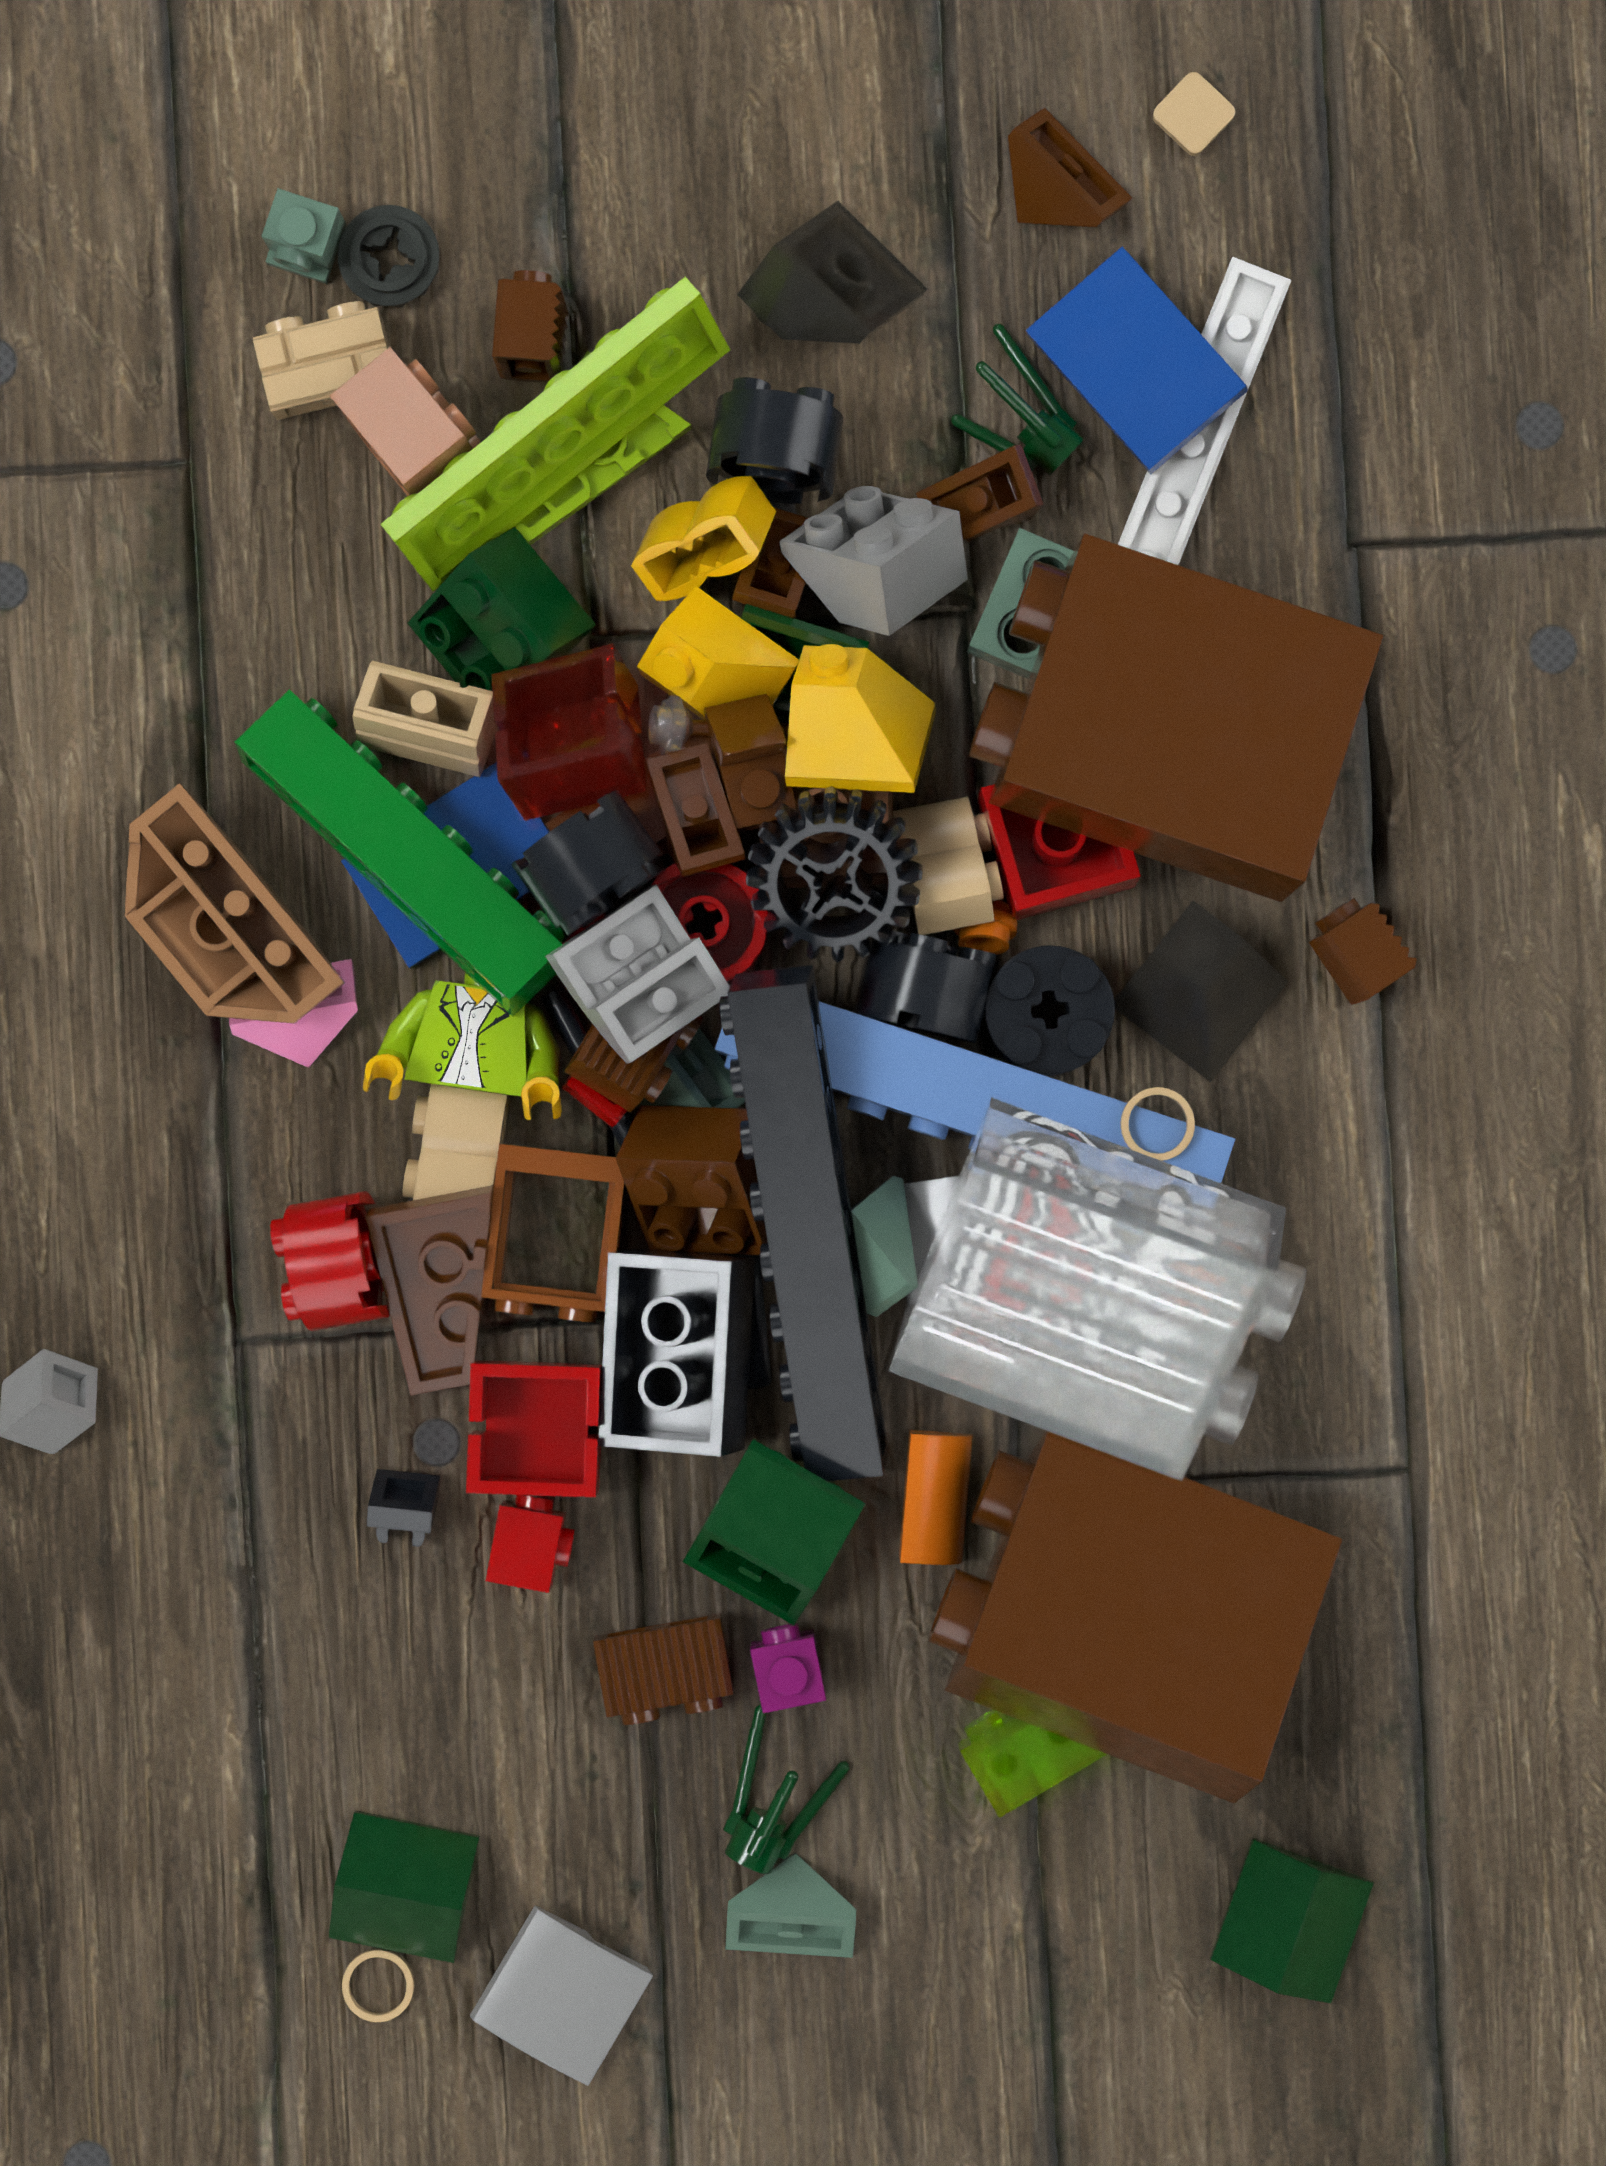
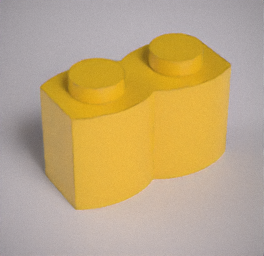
(704, 538)

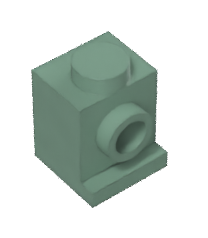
(303, 235)

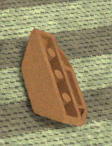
(219, 919)

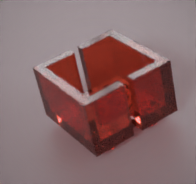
(575, 727)

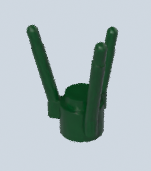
(1048, 436)
(759, 1837)

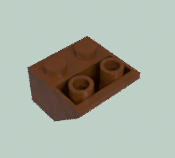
(691, 1180)

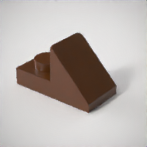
(989, 493)
(770, 579)
(750, 759)
(694, 810)

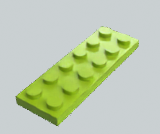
(558, 432)

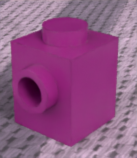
(787, 1668)

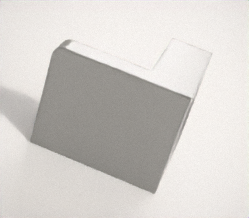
(48, 1402)

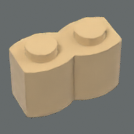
(955, 880)
(458, 1141)

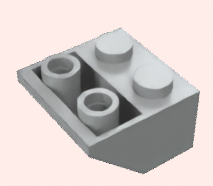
(879, 557)

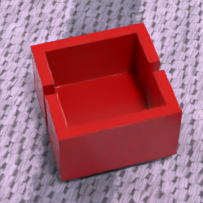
(534, 1429)

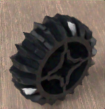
(814, 858)

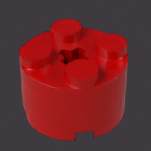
(720, 890)
(329, 1262)

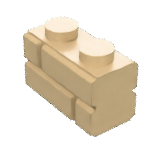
(315, 359)
(425, 718)

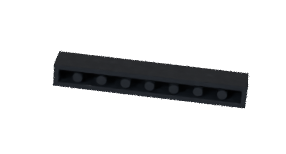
(807, 1222)

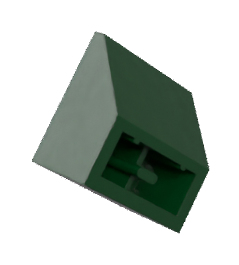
(499, 613)
(773, 1532)

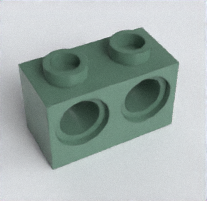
(1000, 609)

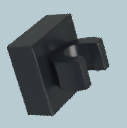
(403, 1503)

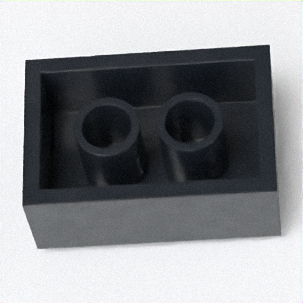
(676, 1352)

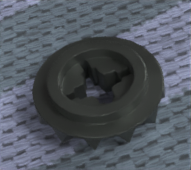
(373, 231)

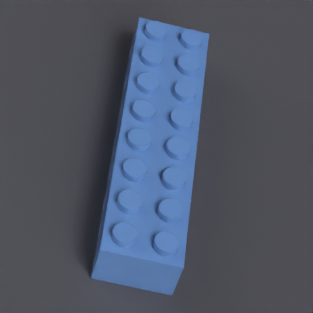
(952, 1088)

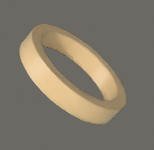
(1190, 1122)
(373, 2016)

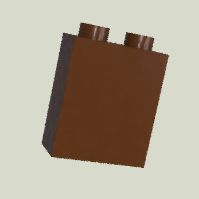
(1177, 716)
(1136, 1613)

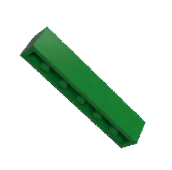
(401, 850)

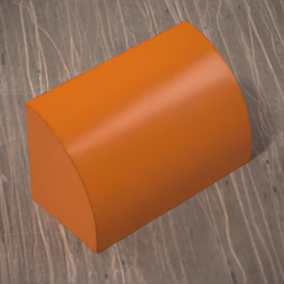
(935, 1498)

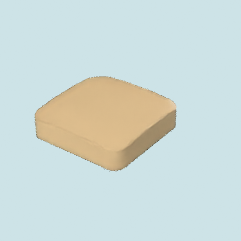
(1193, 113)

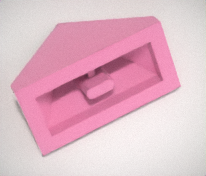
(312, 1033)

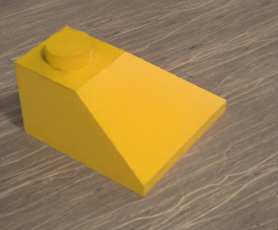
(714, 656)
(855, 723)

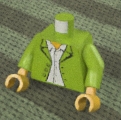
(470, 1042)

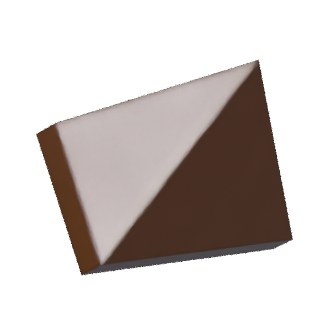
(1058, 177)

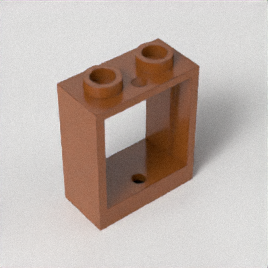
(520, 1298)

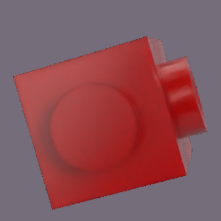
(529, 1543)

